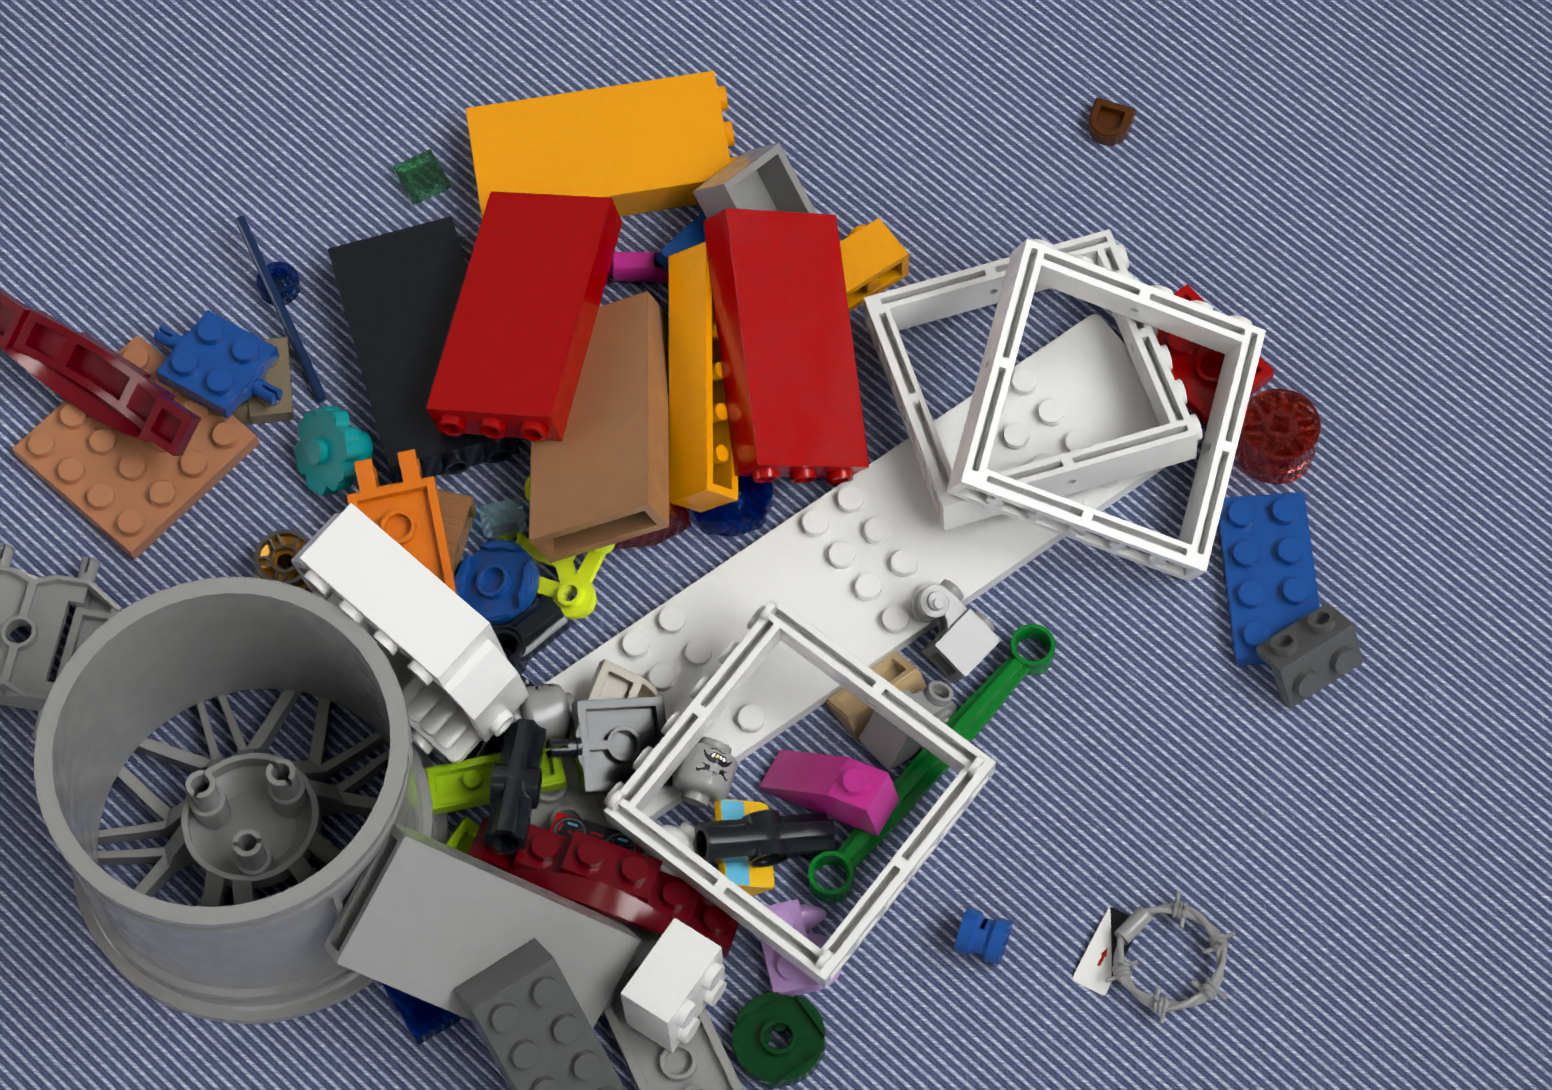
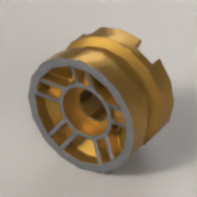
(276, 550)

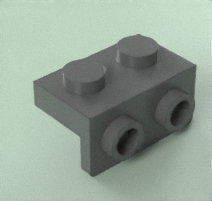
(1311, 653)

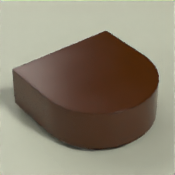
(1110, 122)

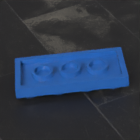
(1265, 568)

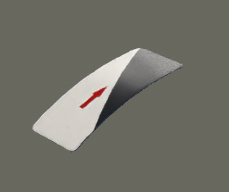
(1099, 955)

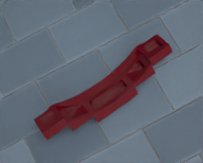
(94, 377)
(610, 882)

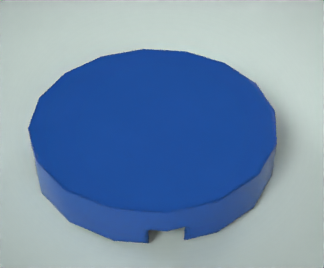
(498, 581)

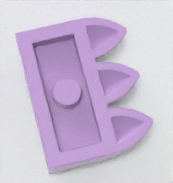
(782, 974)

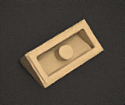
(855, 713)

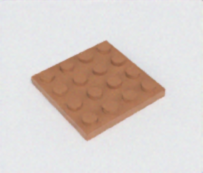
(127, 484)

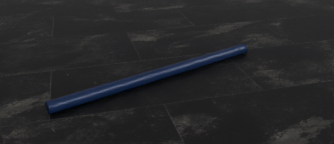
(281, 309)

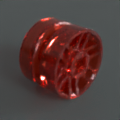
(1278, 436)

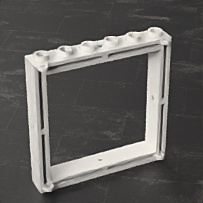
(1153, 305)
(1061, 474)
(710, 699)

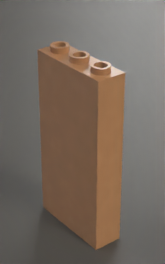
(613, 460)

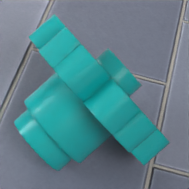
(330, 449)

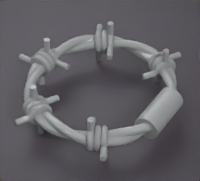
(1132, 927)

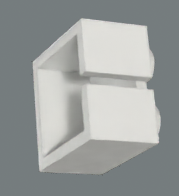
(674, 986)

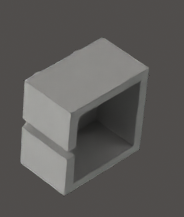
(755, 181)

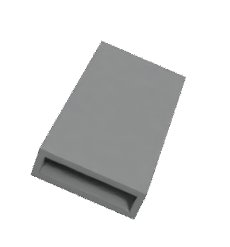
(439, 917)

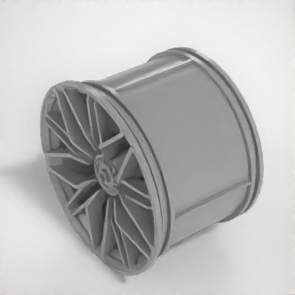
(244, 815)

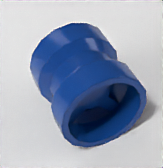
(983, 936)

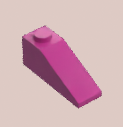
(833, 786)

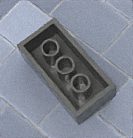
(535, 1025)

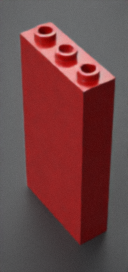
(525, 316)
(785, 345)

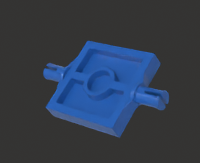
(218, 364)

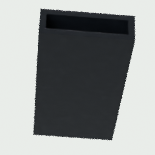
(399, 311)

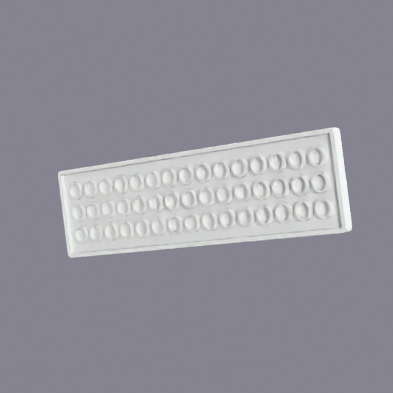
(875, 544)

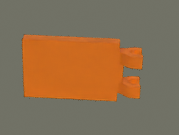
(407, 512)

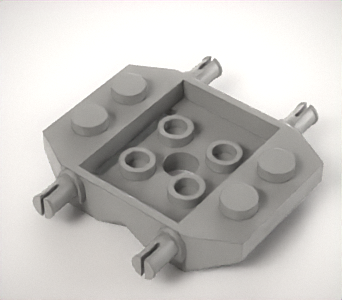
(43, 607)

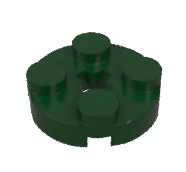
(774, 1065)

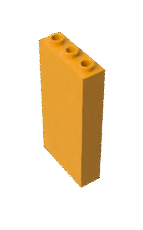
(622, 142)

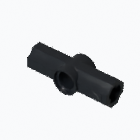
(532, 631)
(515, 787)
(764, 838)

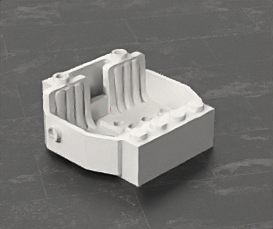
(438, 645)

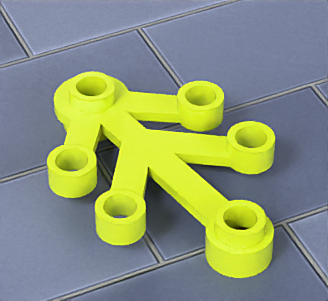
(569, 579)

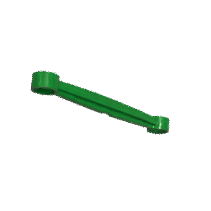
(927, 768)

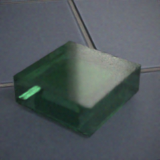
(421, 177)

